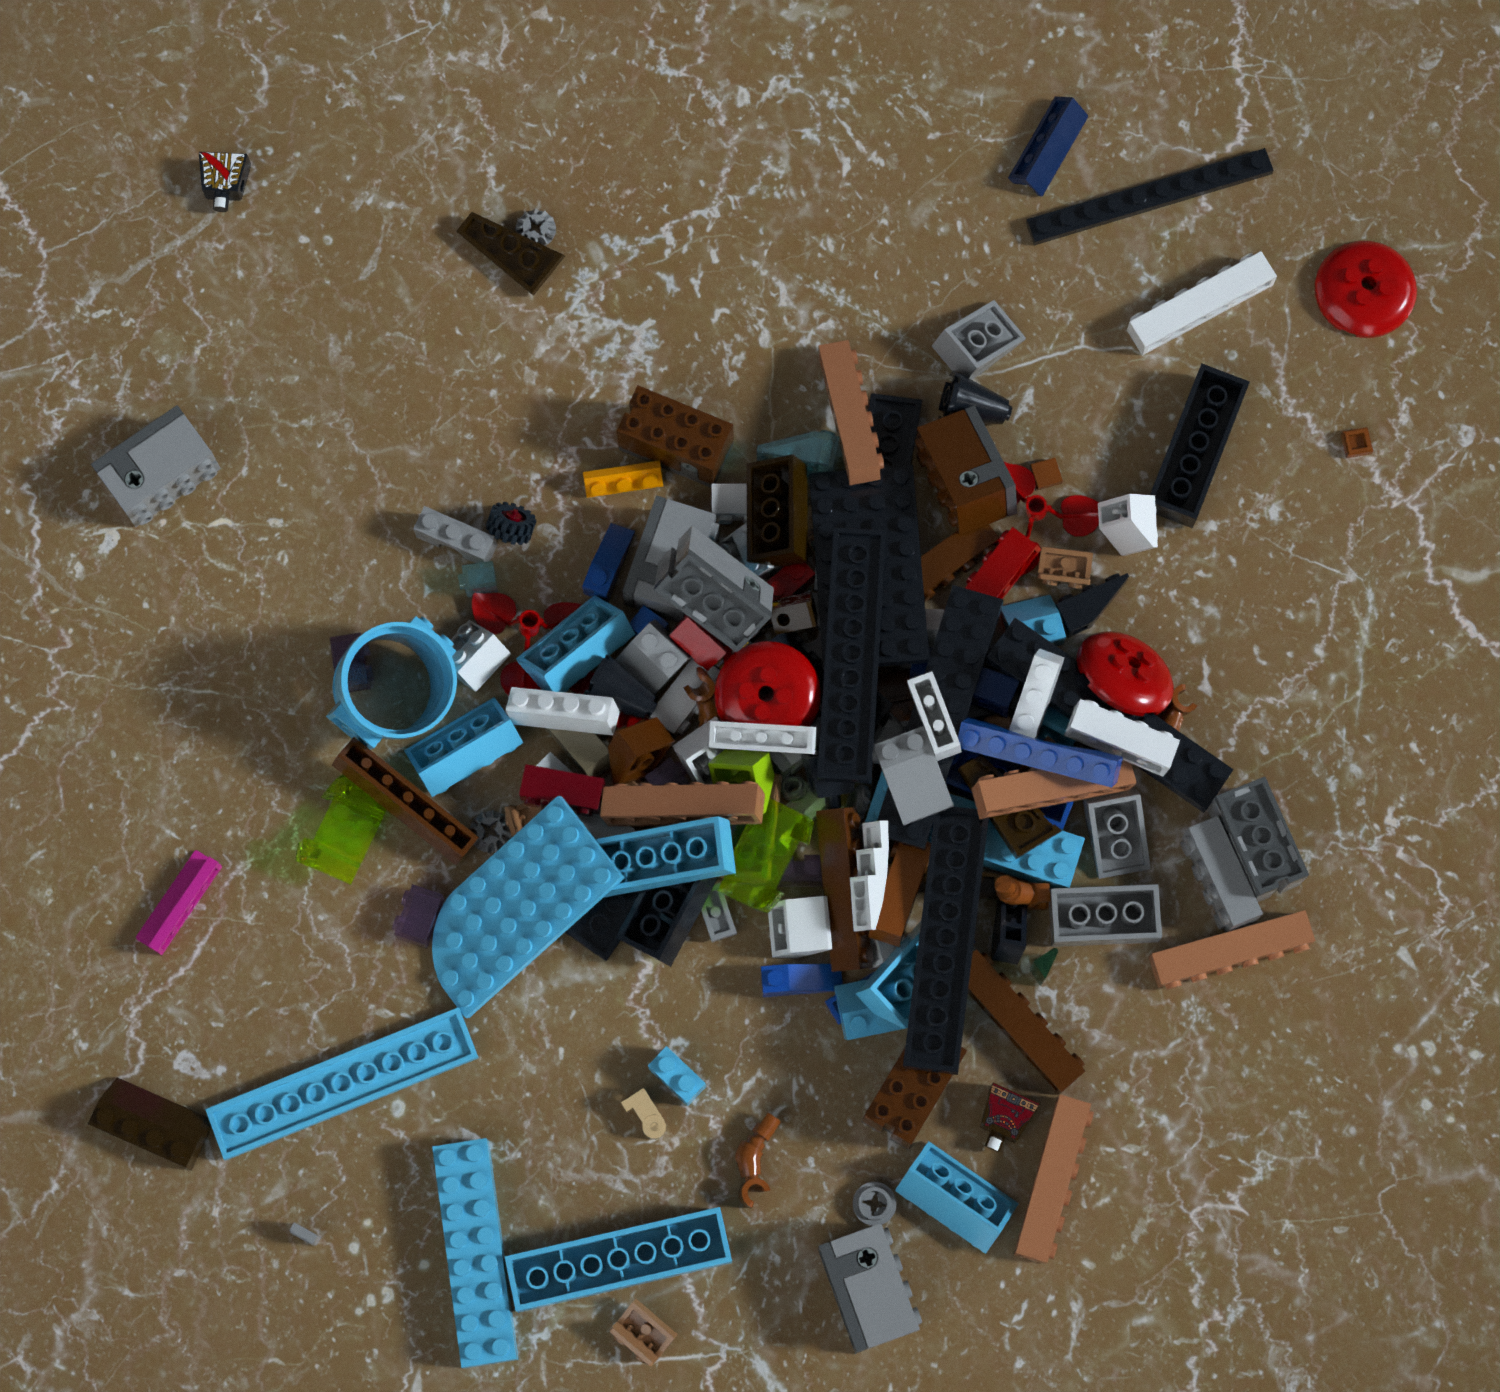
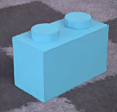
(677, 1076)

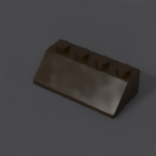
(777, 511)
(151, 1123)

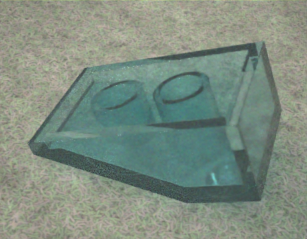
(814, 448)

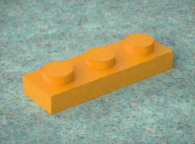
(623, 479)

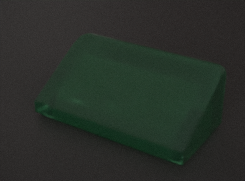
(1042, 965)

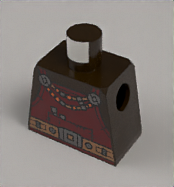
(1005, 1116)

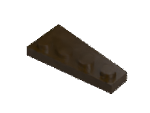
(516, 255)
(1019, 830)

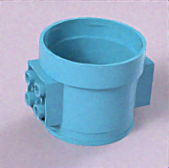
(437, 657)

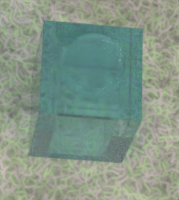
(478, 578)

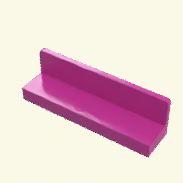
(178, 902)

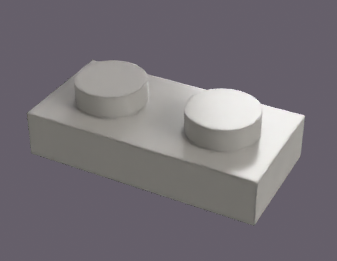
(717, 916)

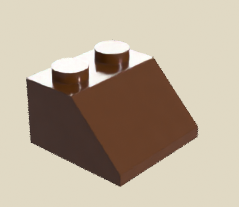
(638, 750)

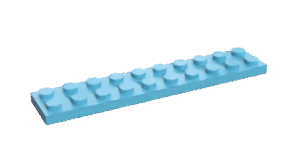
(341, 1084)

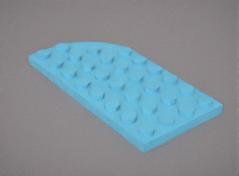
(518, 905)

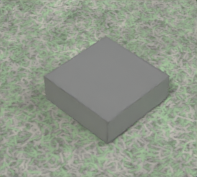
(304, 1234)

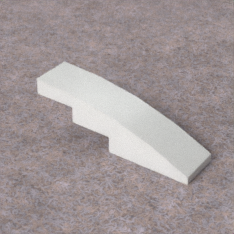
(869, 885)

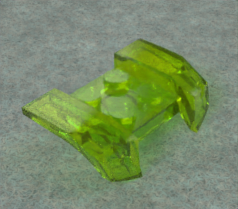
(344, 832)
(764, 856)

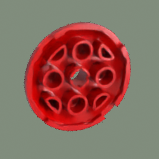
(1361, 310)
(774, 666)
(1125, 673)

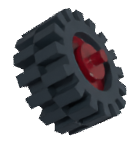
(511, 523)

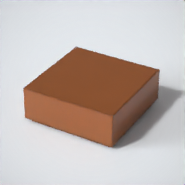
(1356, 442)
(1046, 473)

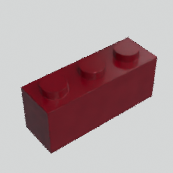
(579, 791)

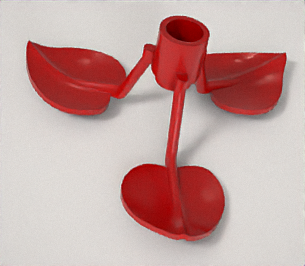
(1078, 511)
(497, 610)

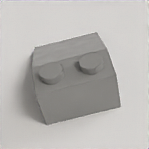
(978, 340)
(653, 657)
(913, 775)
(1117, 833)

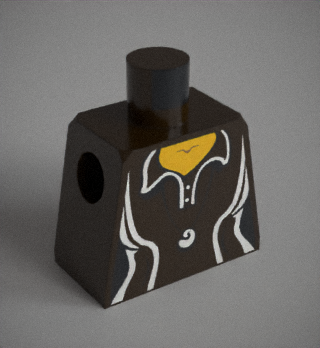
(800, 612)

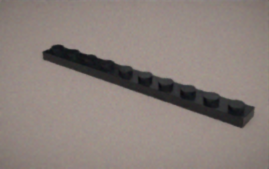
(1149, 196)

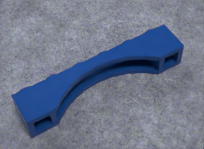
(1044, 755)

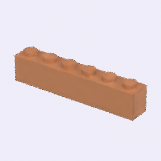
(849, 412)
(1039, 789)
(681, 803)
(1232, 949)
(1052, 1179)

